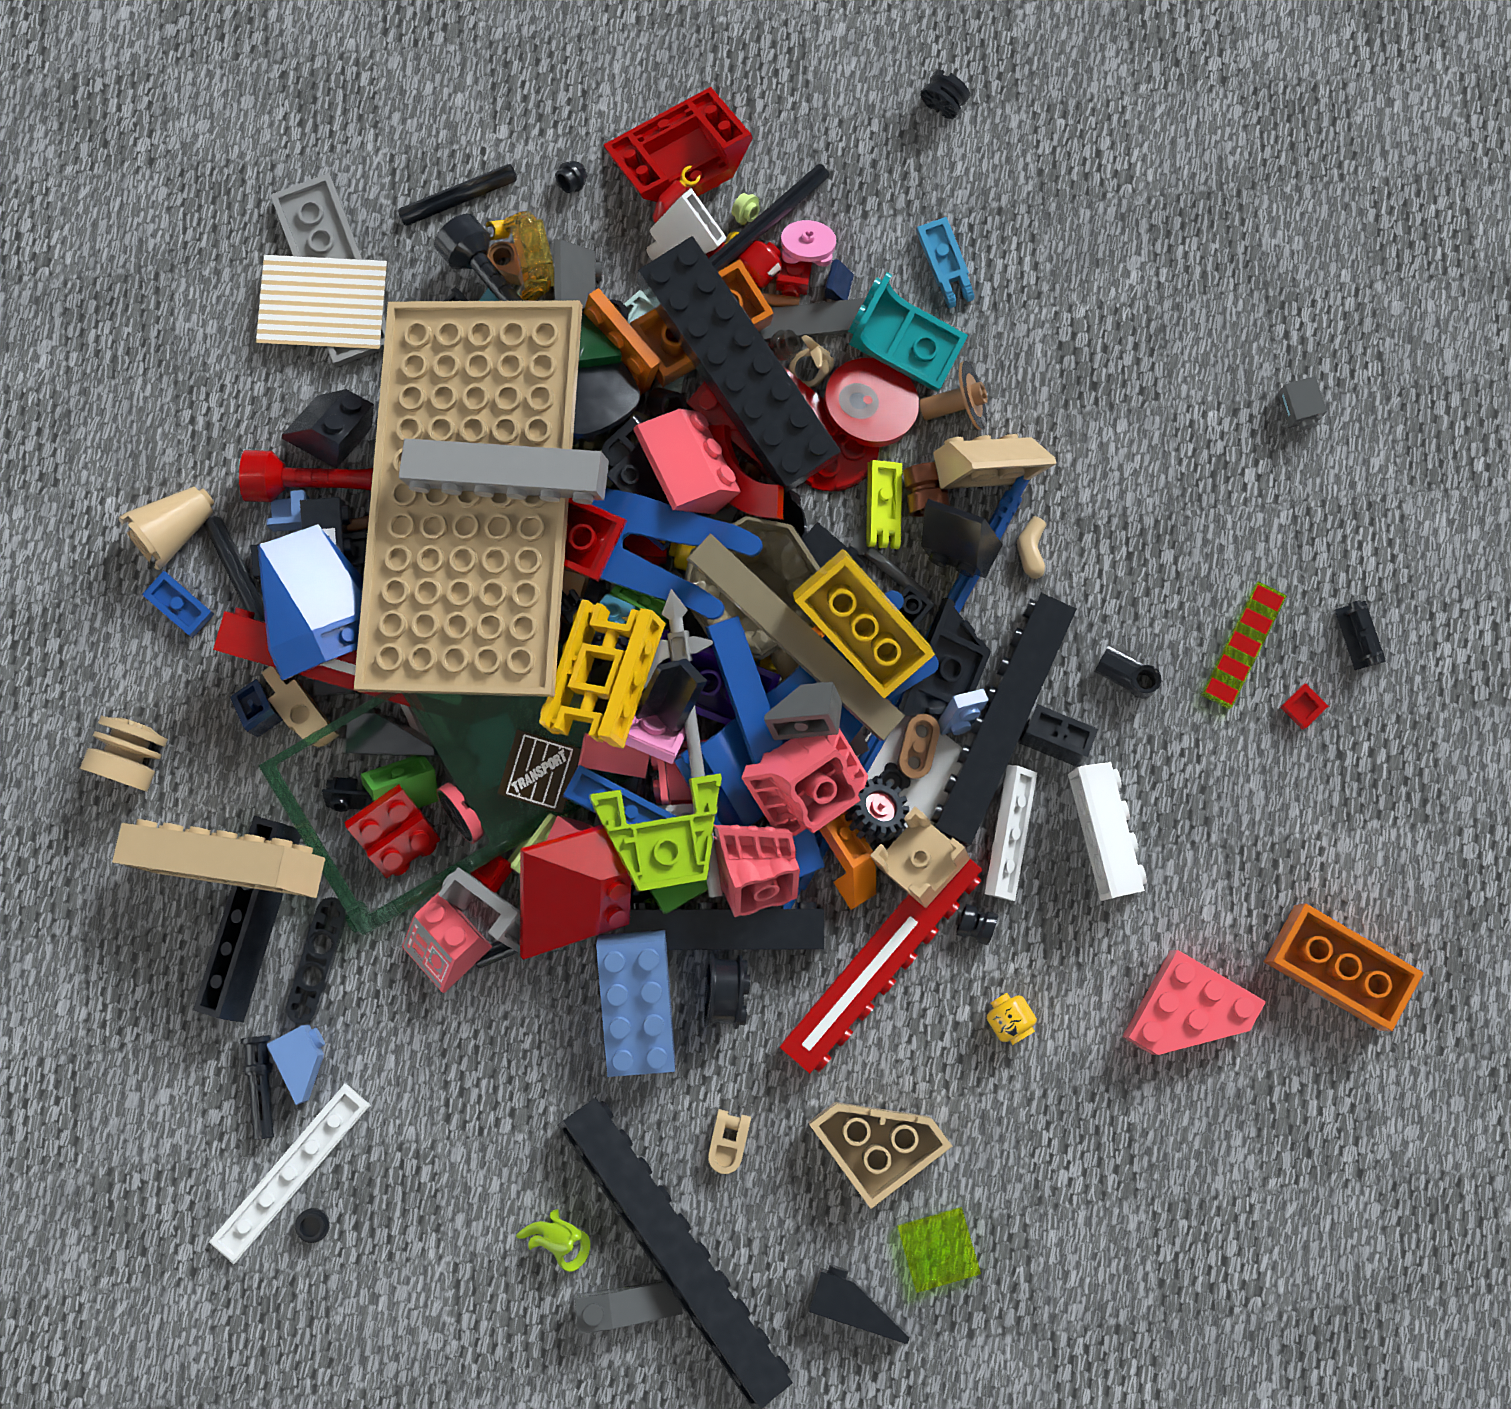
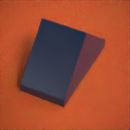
(255, 709)

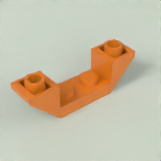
(855, 858)

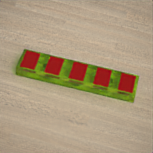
(1243, 645)

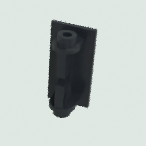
(1360, 635)
(343, 795)

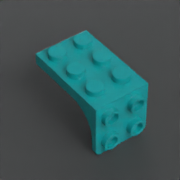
(905, 336)

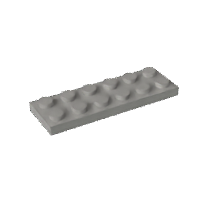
(319, 229)

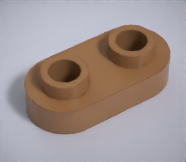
(919, 747)

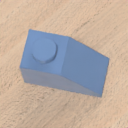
(298, 1060)

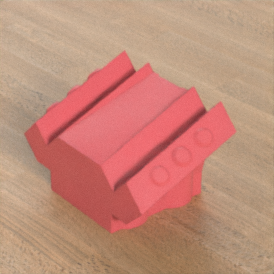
(806, 782)
(756, 867)

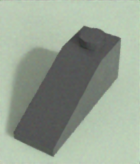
(624, 1306)

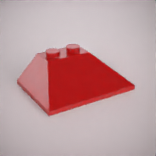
(692, 133)
(571, 891)

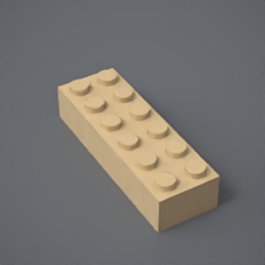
(220, 857)

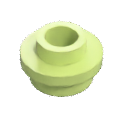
(745, 208)

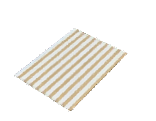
(321, 301)

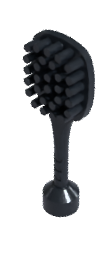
(603, 393)

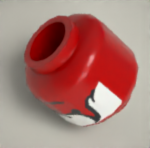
(762, 262)

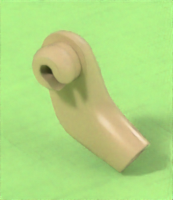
(1028, 548)

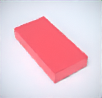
(613, 759)

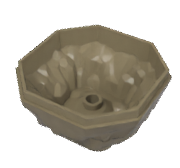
(780, 565)

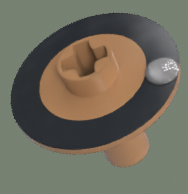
(969, 396)

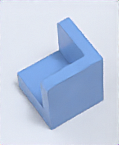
(286, 512)

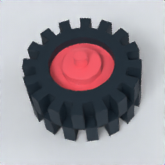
(879, 812)

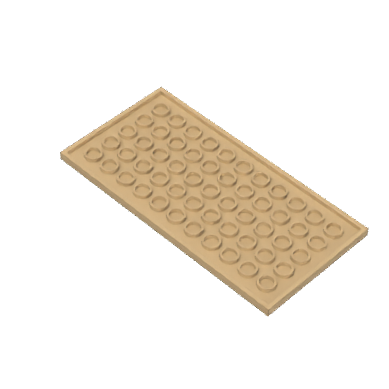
(467, 584)

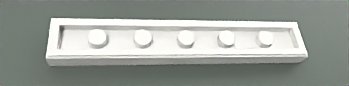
(289, 1173)

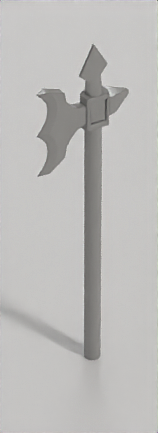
(680, 647)

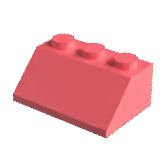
(687, 461)

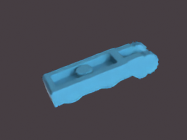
(945, 259)

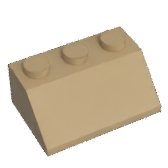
(989, 461)

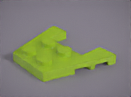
(663, 849)

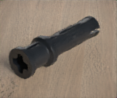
(261, 1128)

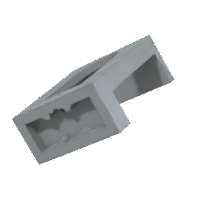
(461, 888)

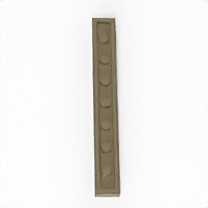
(794, 636)

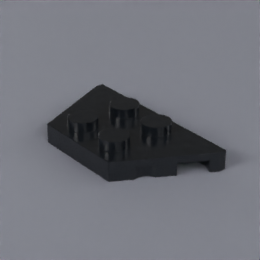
(960, 665)

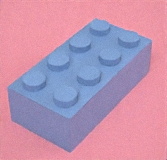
(636, 1003)

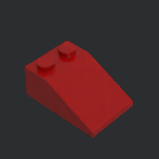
(590, 539)

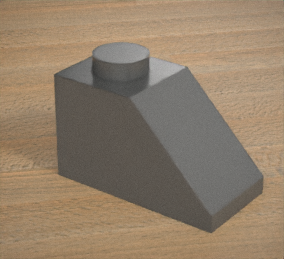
(806, 712)

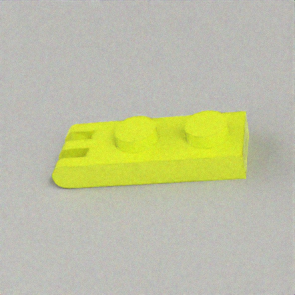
(884, 504)

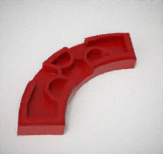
(755, 497)

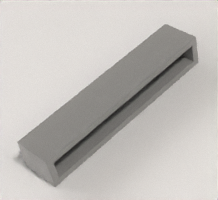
(504, 470)

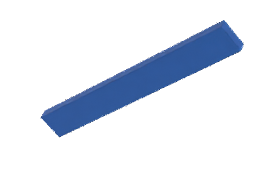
(750, 707)

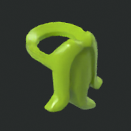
(558, 1239)

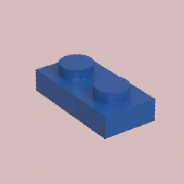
(178, 604)

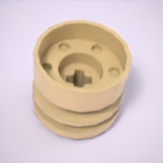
(124, 752)

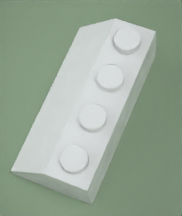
(1106, 830)

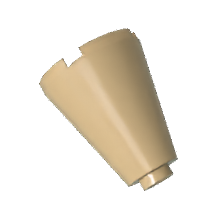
(167, 523)

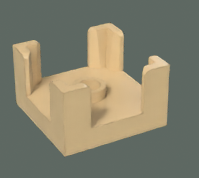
(921, 858)

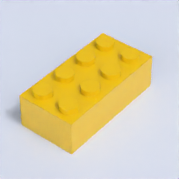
(863, 623)

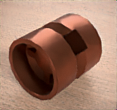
(923, 484)

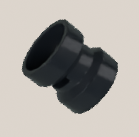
(984, 926)

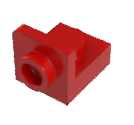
(794, 278)

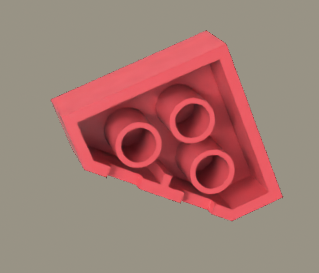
(1190, 1007)

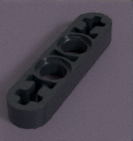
(312, 958)

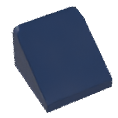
(838, 281)

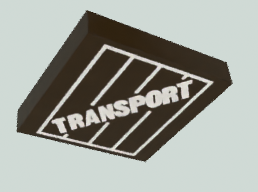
(539, 770)

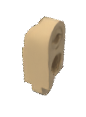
(297, 707)

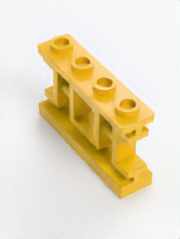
(624, 680)

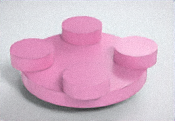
(808, 242)

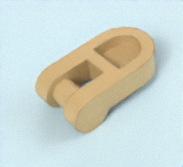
(724, 1153)

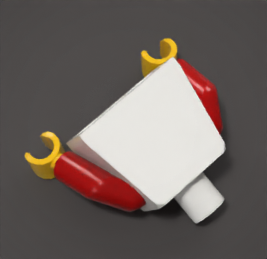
(681, 216)

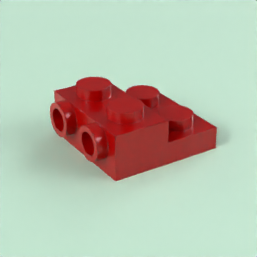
(393, 832)

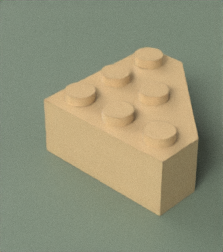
(878, 1146)

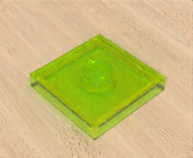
(938, 1249)

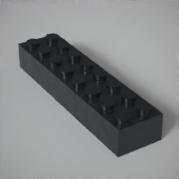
(737, 365)

